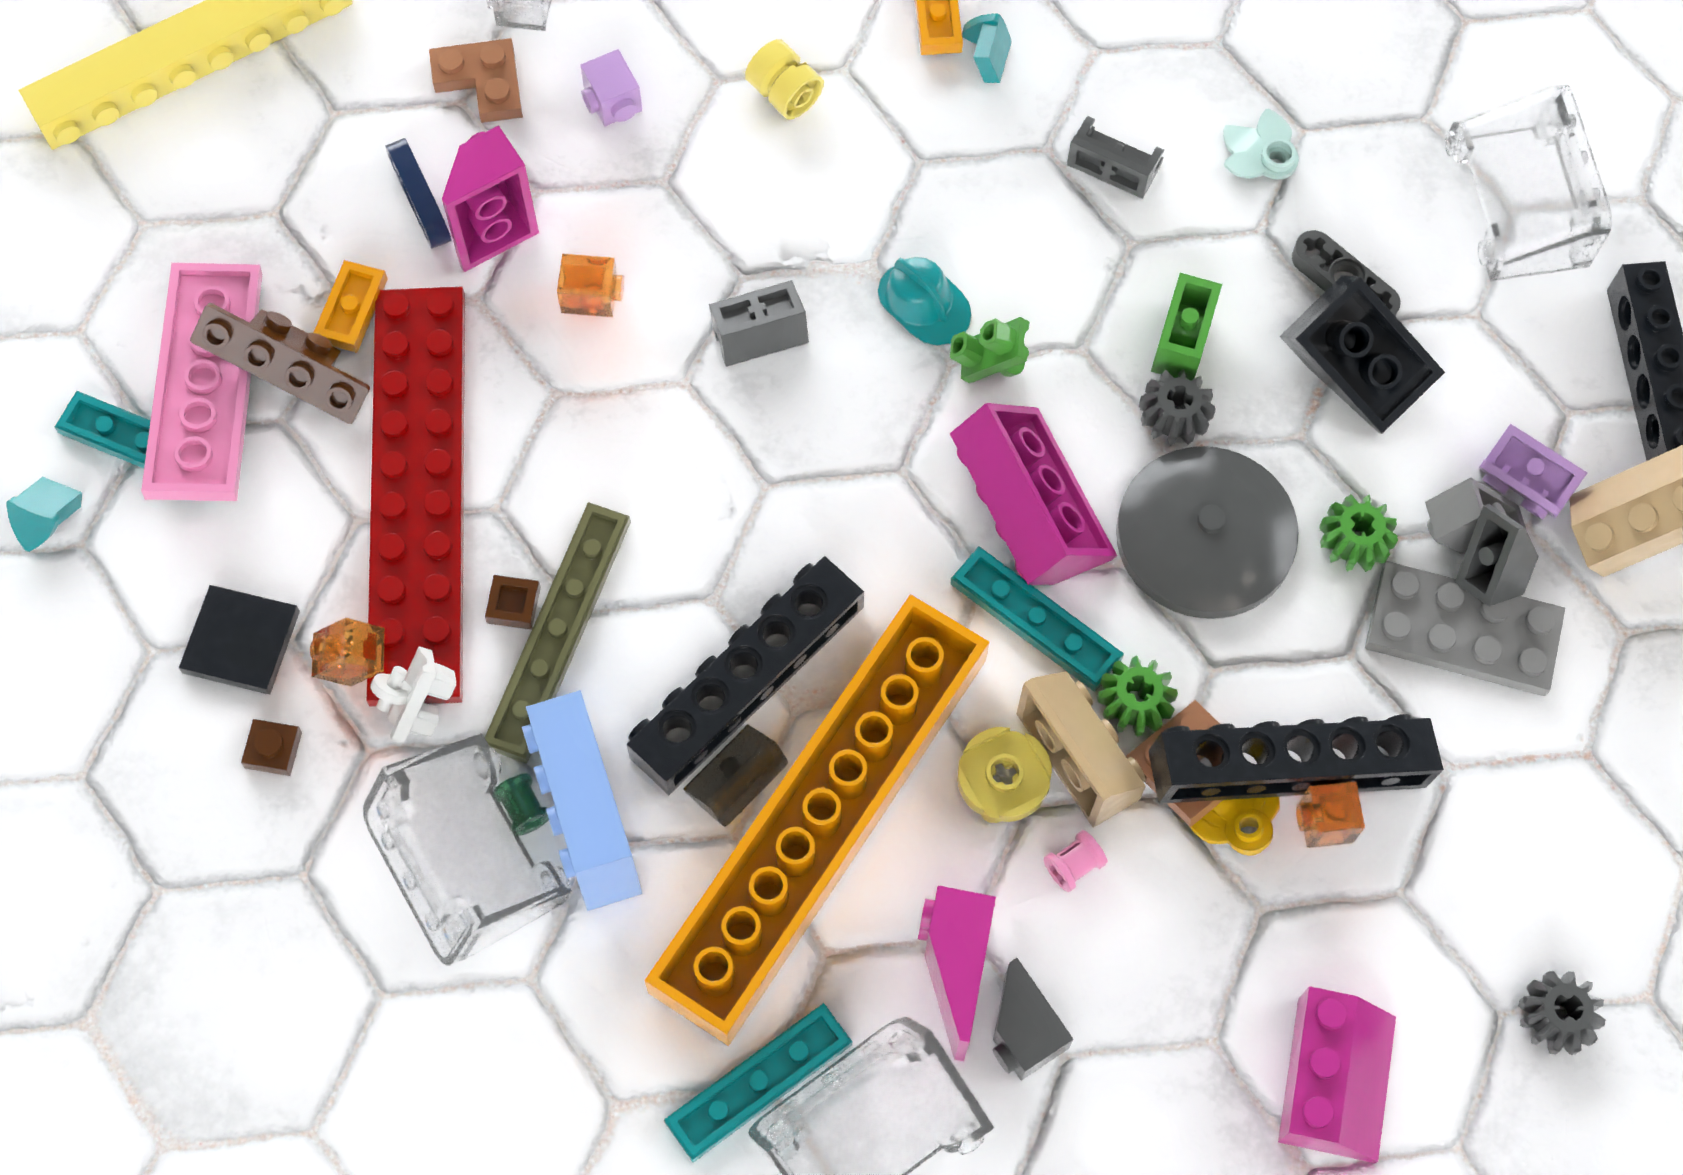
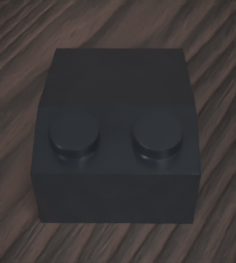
(1362, 352)

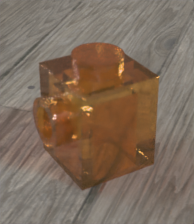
(589, 285)
(347, 652)
(1330, 815)

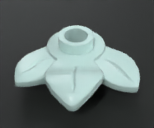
(1256, 147)

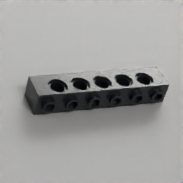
(1651, 351)
(673, 762)
(1183, 778)

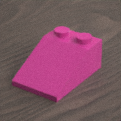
(955, 953)

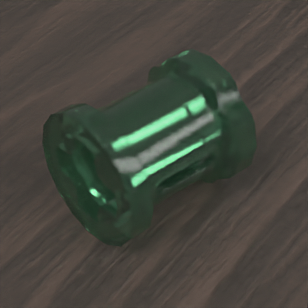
(521, 804)

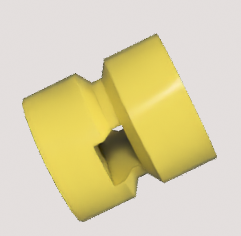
(783, 79)

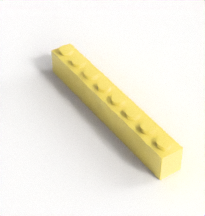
(162, 60)

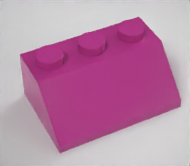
(488, 199)
(1337, 1075)

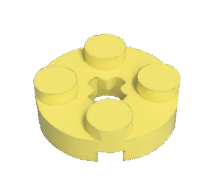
(1013, 750)

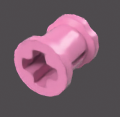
(1075, 861)

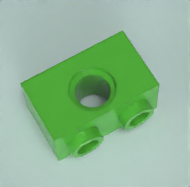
(1186, 326)

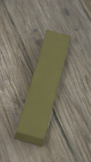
(558, 626)

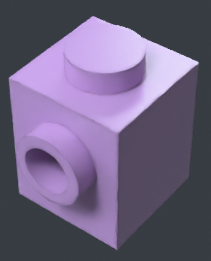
(610, 88)

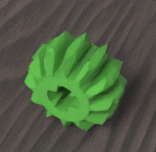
(1376, 532)
(1150, 687)

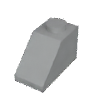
(1457, 510)

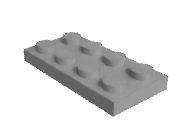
(1447, 628)

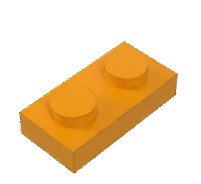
(939, 26)
(351, 305)

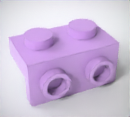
(1532, 472)

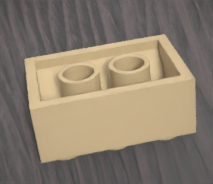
(1630, 514)
(1080, 746)

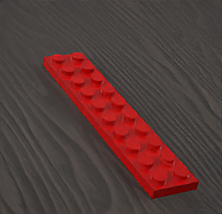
(418, 479)

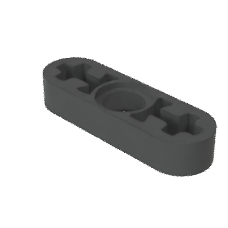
(1342, 261)

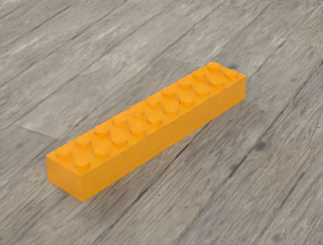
(817, 820)

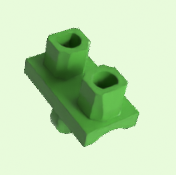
(993, 350)

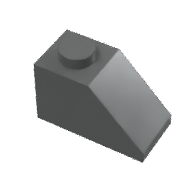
(1497, 558)
(1026, 1025)

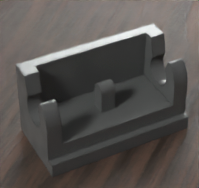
(1113, 160)
(759, 323)

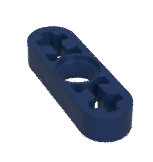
(418, 193)

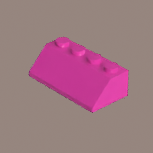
(1031, 493)

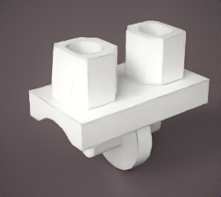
(404, 695)

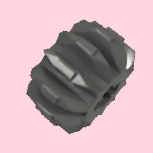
(1170, 392)
(1577, 1025)

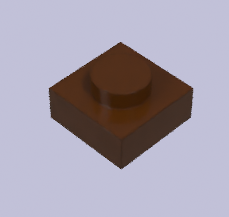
(512, 602)
(271, 747)

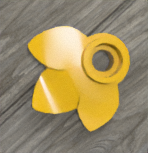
(1227, 819)

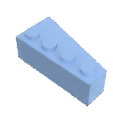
(582, 800)

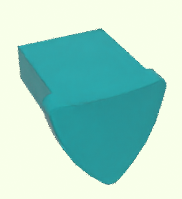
(992, 45)
(40, 510)

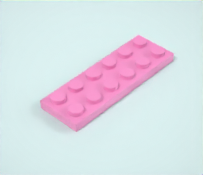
(197, 395)

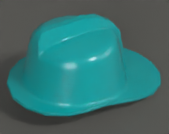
(924, 300)

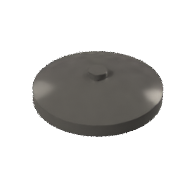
(1207, 532)

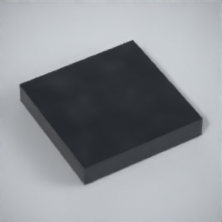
(239, 639)

